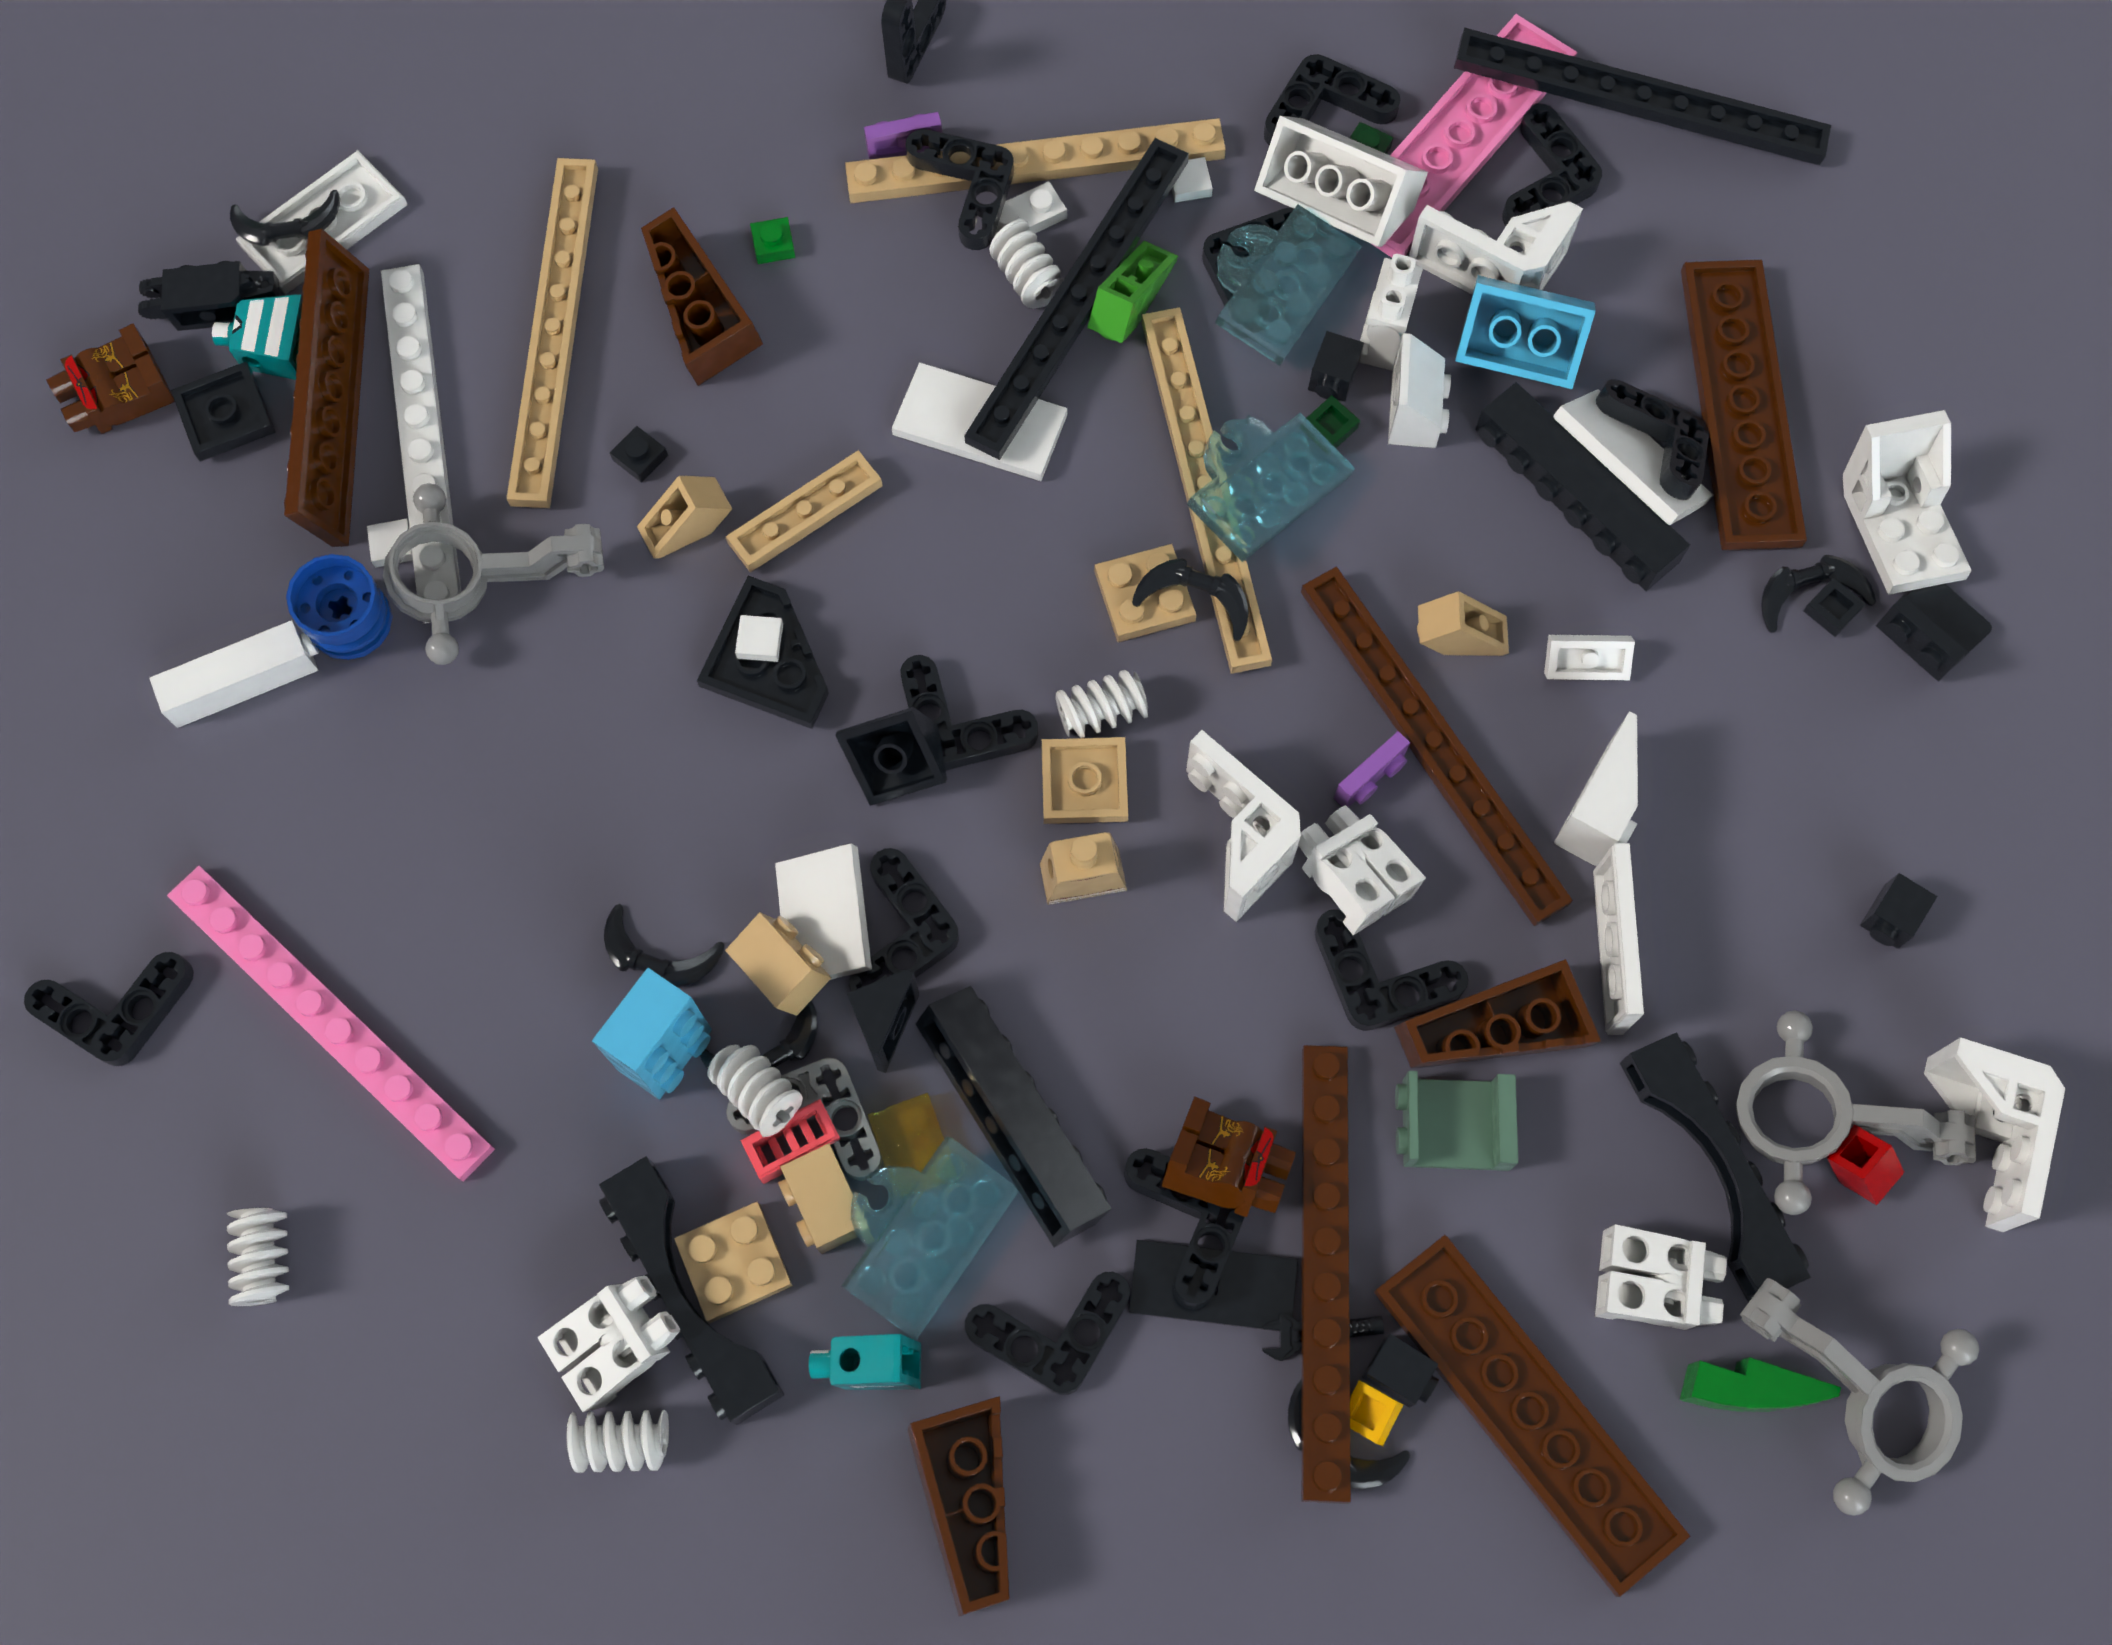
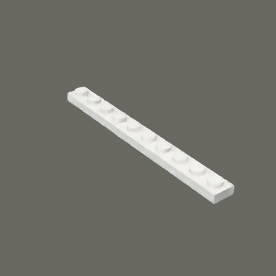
(419, 421)

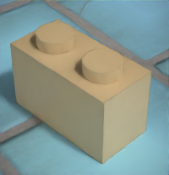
(778, 963)
(822, 1197)

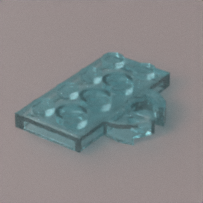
(1281, 280)
(1265, 481)
(924, 1233)

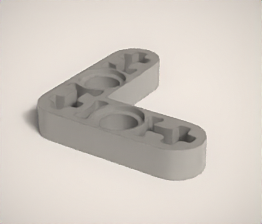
(807, 1081)

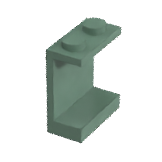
(1458, 1123)

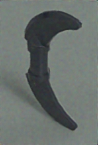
(266, 233)
(1177, 572)
(1785, 581)
(626, 955)
(796, 1044)
(1363, 1473)

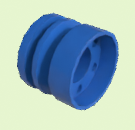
(330, 590)

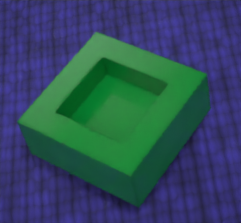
(772, 240)

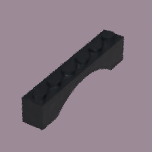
(645, 1210)
(1760, 1247)

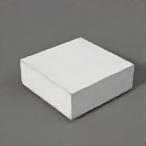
(1193, 182)
(382, 538)
(759, 638)

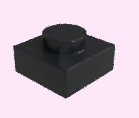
(639, 454)
(1834, 607)

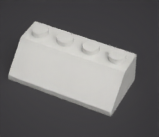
(1339, 180)

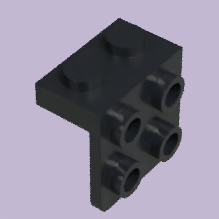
(1934, 628)

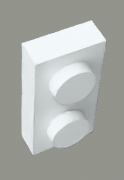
(1038, 206)
(1589, 657)

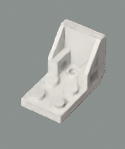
(1463, 253)
(1896, 497)
(1263, 825)
(2029, 1104)

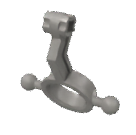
(577, 551)
(1946, 1134)
(1774, 1315)

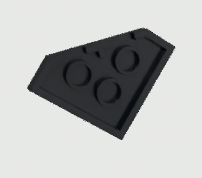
(783, 688)

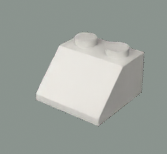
(1418, 395)

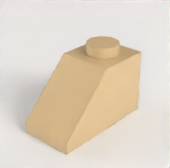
(684, 514)
(1462, 627)

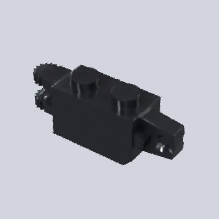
(203, 293)

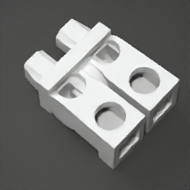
(1390, 310)
(1359, 868)
(1657, 1279)
(609, 1342)

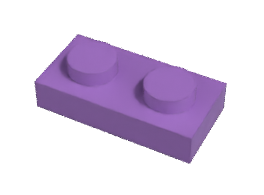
(889, 138)
(1361, 782)

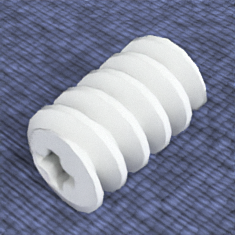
(1026, 264)
(1102, 703)
(754, 1088)
(257, 1256)
(617, 1443)

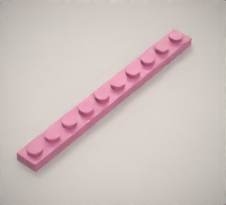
(332, 1024)

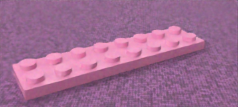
(1466, 131)

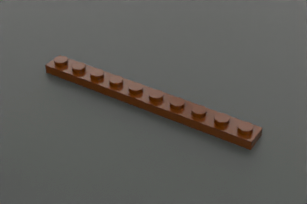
(1436, 747)
(1325, 1277)

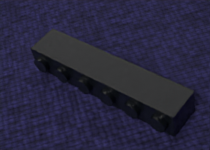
(1581, 487)
(1013, 1116)

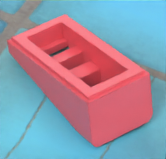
(755, 1141)

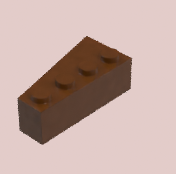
(702, 308)
(1511, 1019)
(965, 1494)

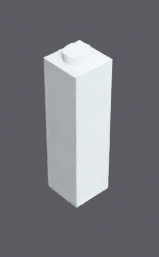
(234, 674)

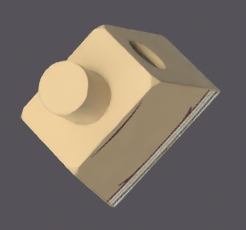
(1082, 868)

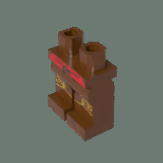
(111, 382)
(1226, 1160)

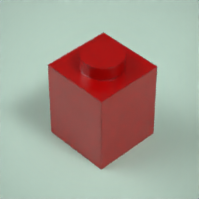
(1866, 1165)

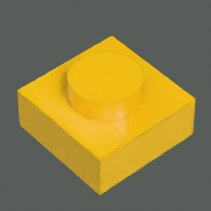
(1372, 1412)

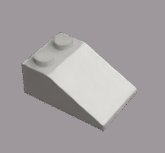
(1607, 800)

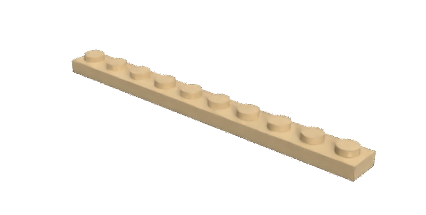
(1039, 160)
(552, 334)
(1189, 433)

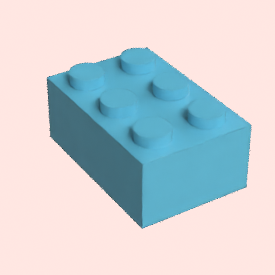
(1525, 332)
(654, 1034)

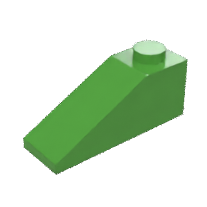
(1130, 291)

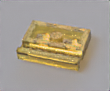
(907, 1132)

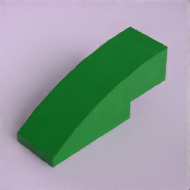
(1752, 1387)

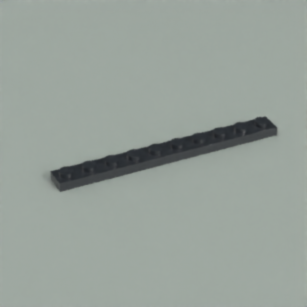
(1642, 96)
(1074, 300)

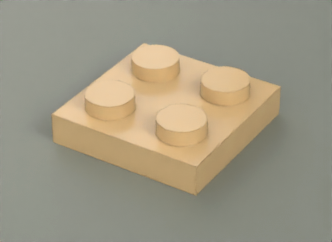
(1158, 612)
(1084, 780)
(733, 1262)

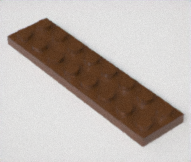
(327, 390)
(1743, 405)
(1532, 1416)

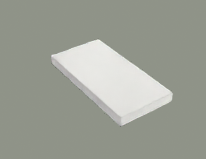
(365, 204)
(943, 407)
(1628, 455)
(1618, 940)

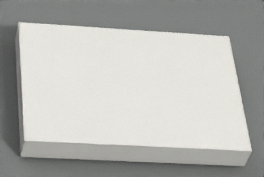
(826, 905)

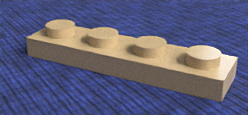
(804, 511)

